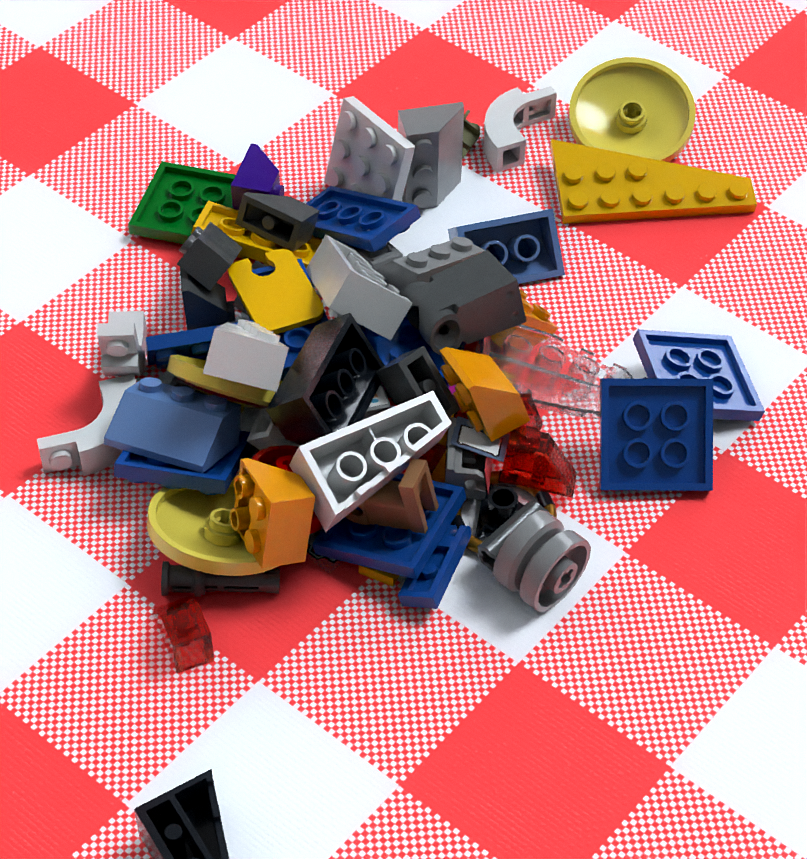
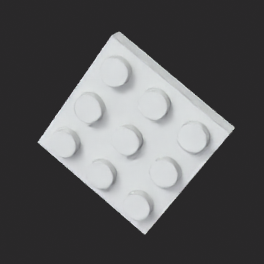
(368, 153)

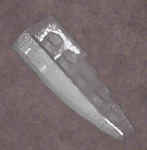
(549, 371)

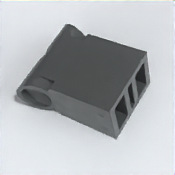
(465, 303)

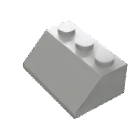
(437, 154)
(427, 262)

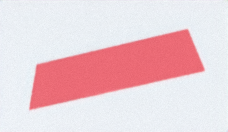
(488, 468)

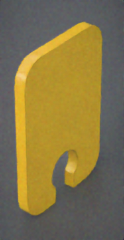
(279, 299)

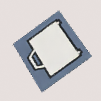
(478, 442)

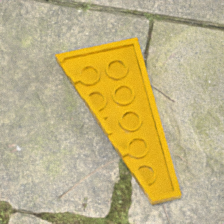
(622, 186)

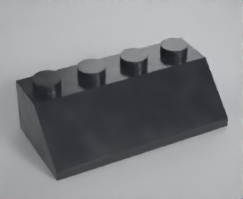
(327, 382)

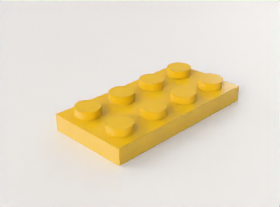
(253, 244)

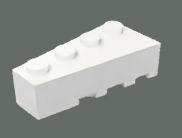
(353, 287)
(246, 355)
(365, 456)

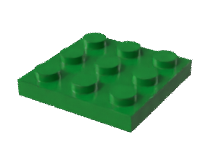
(177, 199)

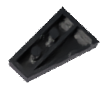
(184, 822)

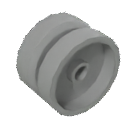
(541, 560)

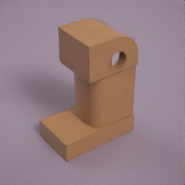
(401, 502)

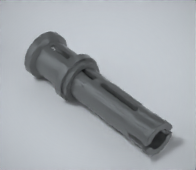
(186, 580)

